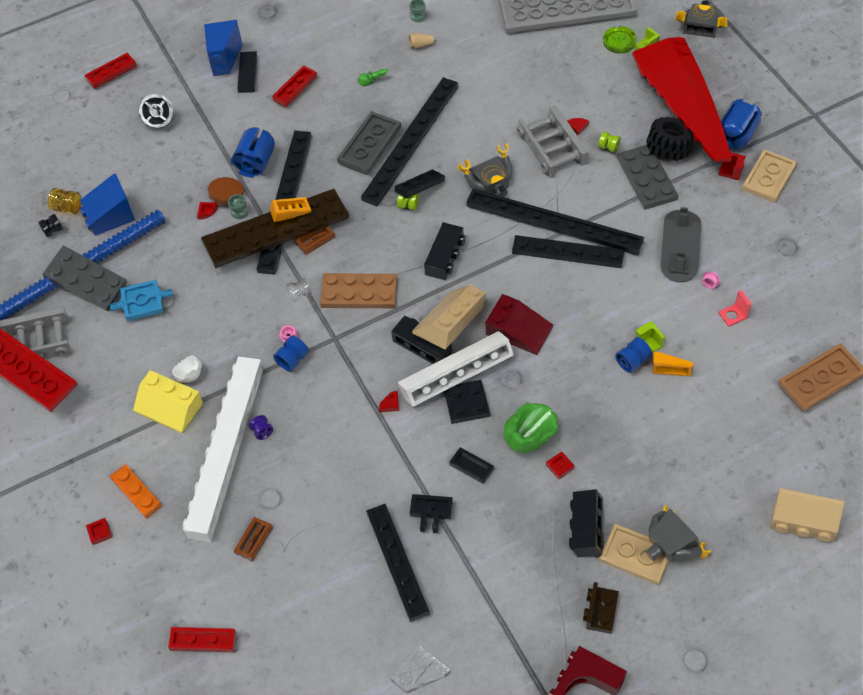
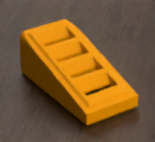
(280, 213)
(670, 365)

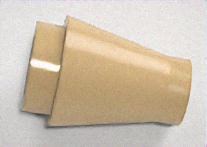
(419, 40)

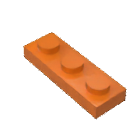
(135, 491)

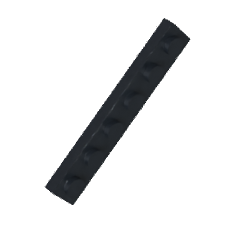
(568, 251)
(398, 563)

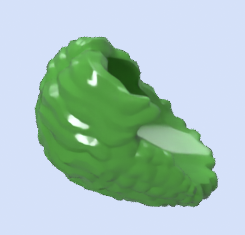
(530, 427)

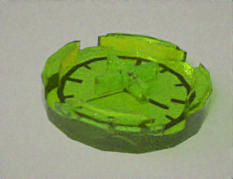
(619, 39)

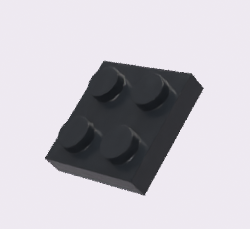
(466, 402)

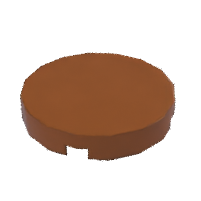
(223, 188)

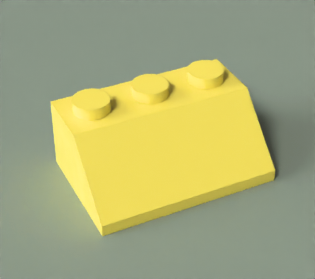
(167, 401)

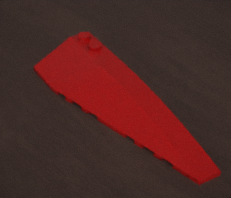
(679, 81)

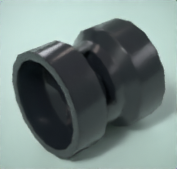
(53, 222)

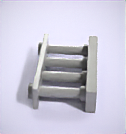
(562, 129)
(39, 321)

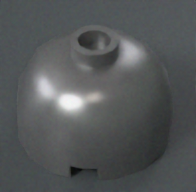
(155, 110)

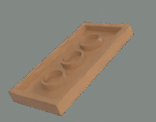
(358, 290)
(821, 377)

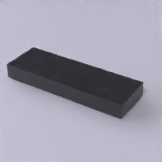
(247, 71)
(419, 183)

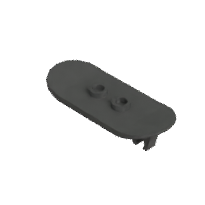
(680, 245)

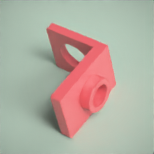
(741, 308)

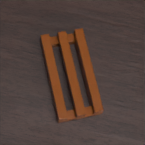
(316, 241)
(245, 554)

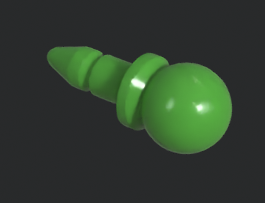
(365, 79)

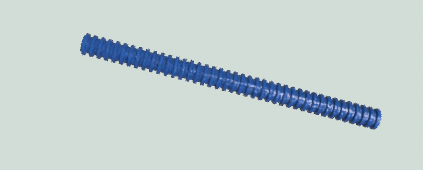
(97, 254)

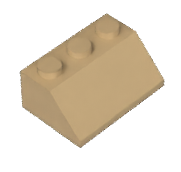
(806, 515)

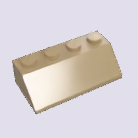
(451, 316)

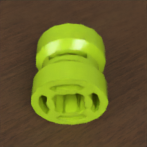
(609, 142)
(411, 202)

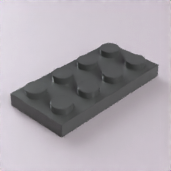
(369, 142)
(647, 177)
(84, 278)

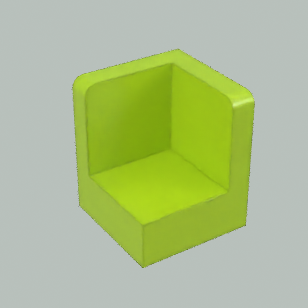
(650, 38)
(651, 336)

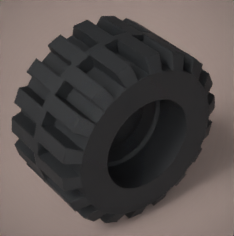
(669, 139)

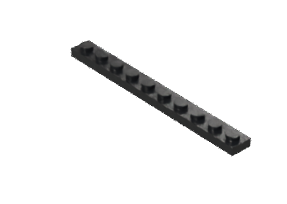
(409, 142)
(287, 189)
(555, 221)

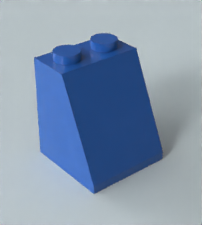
(222, 45)
(106, 206)

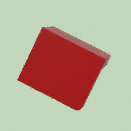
(734, 168)

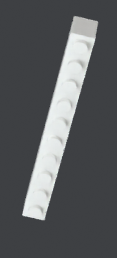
(223, 450)

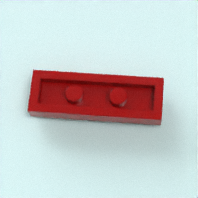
(110, 70)
(294, 86)
(202, 639)

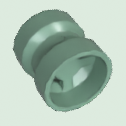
(417, 10)
(238, 206)

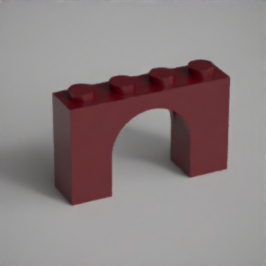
(589, 669)

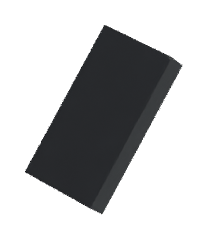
(471, 465)

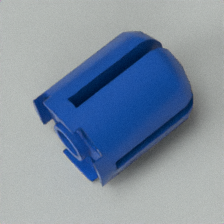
(740, 123)
(253, 151)

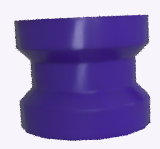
(261, 427)

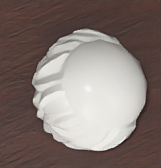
(187, 370)

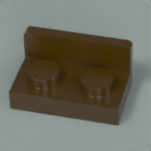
(601, 609)

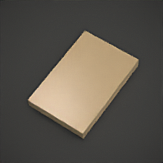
(769, 176)
(626, 552)

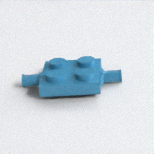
(141, 300)

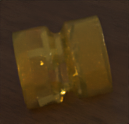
(64, 201)

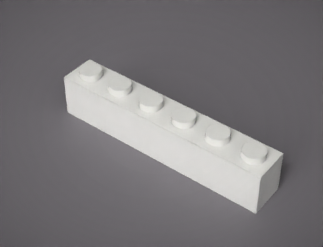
(455, 368)

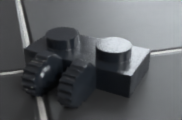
(431, 507)

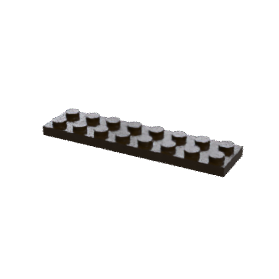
(263, 233)

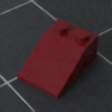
(519, 324)

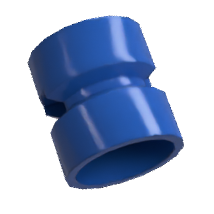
(291, 353)
(633, 355)

